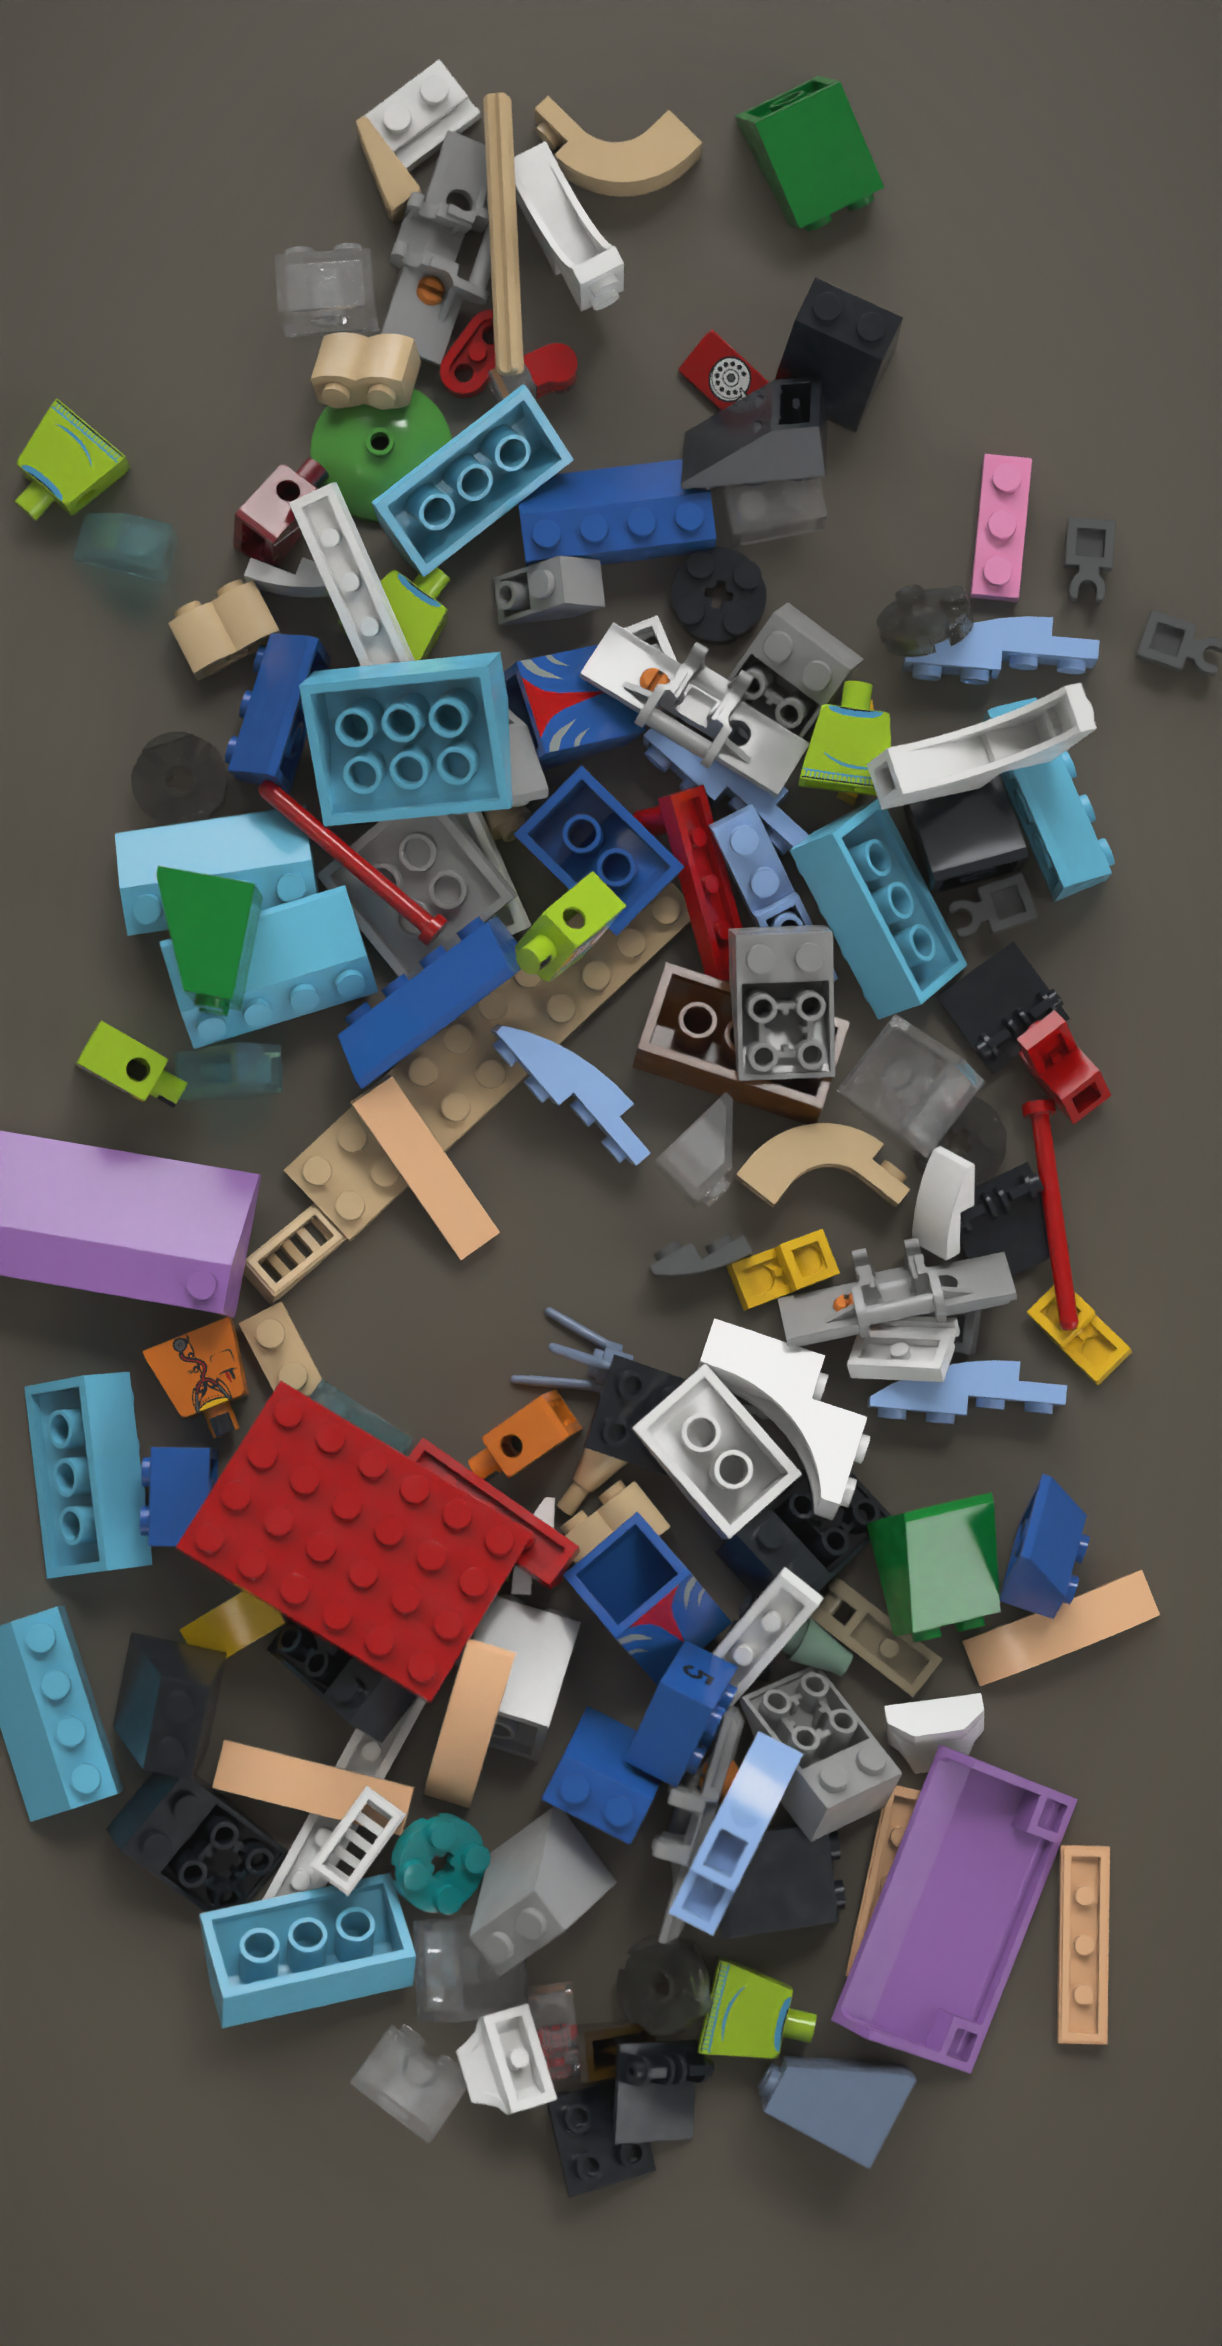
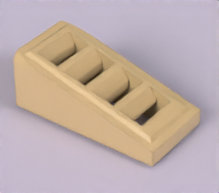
(389, 173)
(288, 1279)

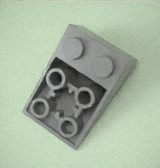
(793, 672)
(782, 1001)
(842, 1763)

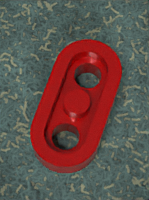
(472, 354)

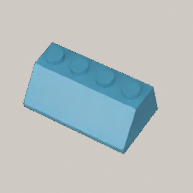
(471, 481)
(1056, 821)
(240, 847)
(879, 909)
(301, 962)
(87, 1474)
(52, 1717)
(306, 1950)

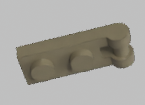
(872, 1638)

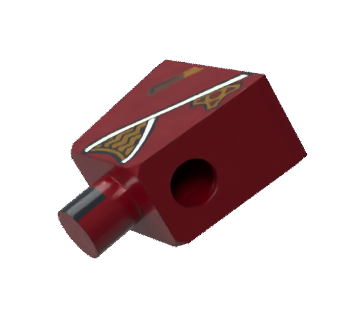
(265, 522)

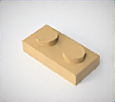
(281, 1349)

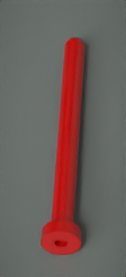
(428, 925)
(1039, 1114)

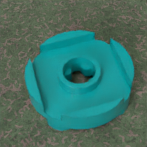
(459, 1877)

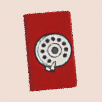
(720, 372)

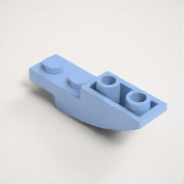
(1019, 640)
(722, 781)
(758, 871)
(561, 1073)
(987, 1381)
(735, 1833)

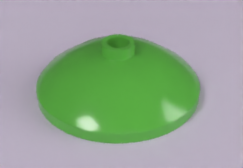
(344, 447)

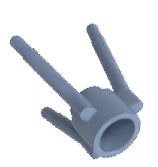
(598, 1362)

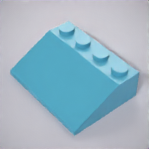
(409, 738)

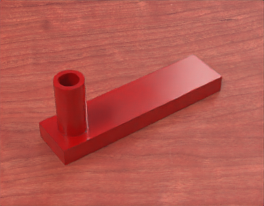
(705, 877)
(546, 1553)

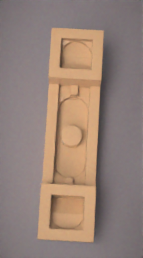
(1041, 1639)
(469, 1723)

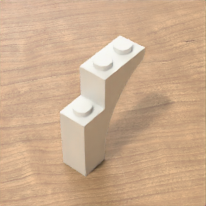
(566, 232)
(981, 752)
(788, 1390)

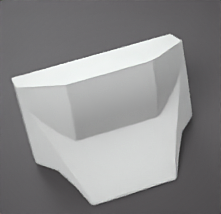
(922, 1725)
(506, 2062)

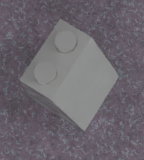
(542, 1651)
(535, 1889)

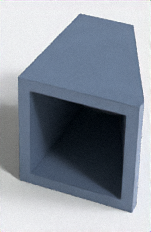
(837, 2100)

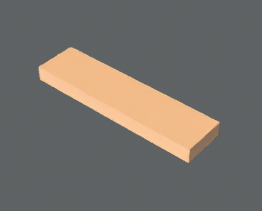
(425, 1167)
(304, 1783)
(887, 1839)
(1083, 1944)

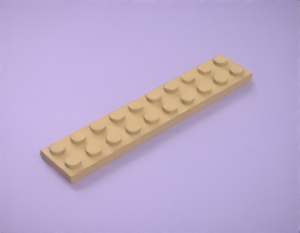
(462, 1076)

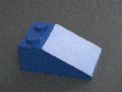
(591, 831)

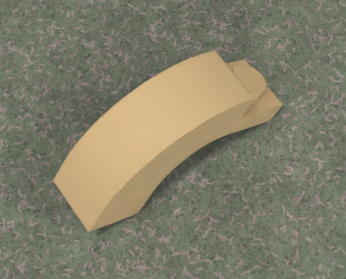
(618, 167)
(819, 1146)

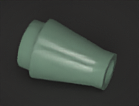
(818, 1649)

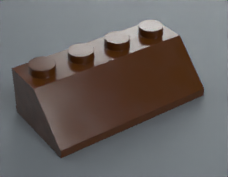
(694, 1044)

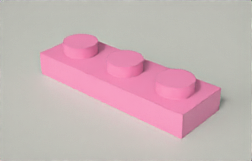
(1001, 528)

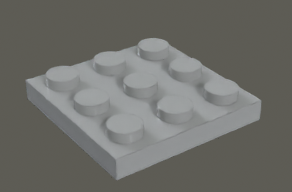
(436, 868)

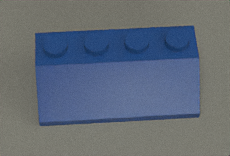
(617, 515)
(430, 1000)

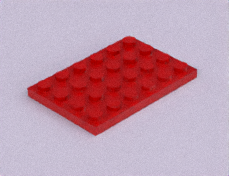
(354, 1541)

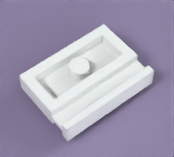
(421, 113)
(905, 1350)

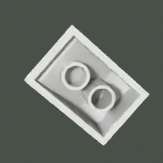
(716, 1452)

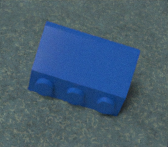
(273, 712)

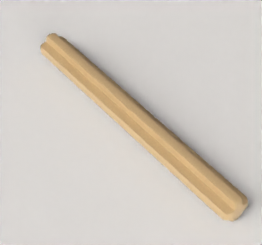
(503, 234)

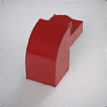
(1062, 1067)

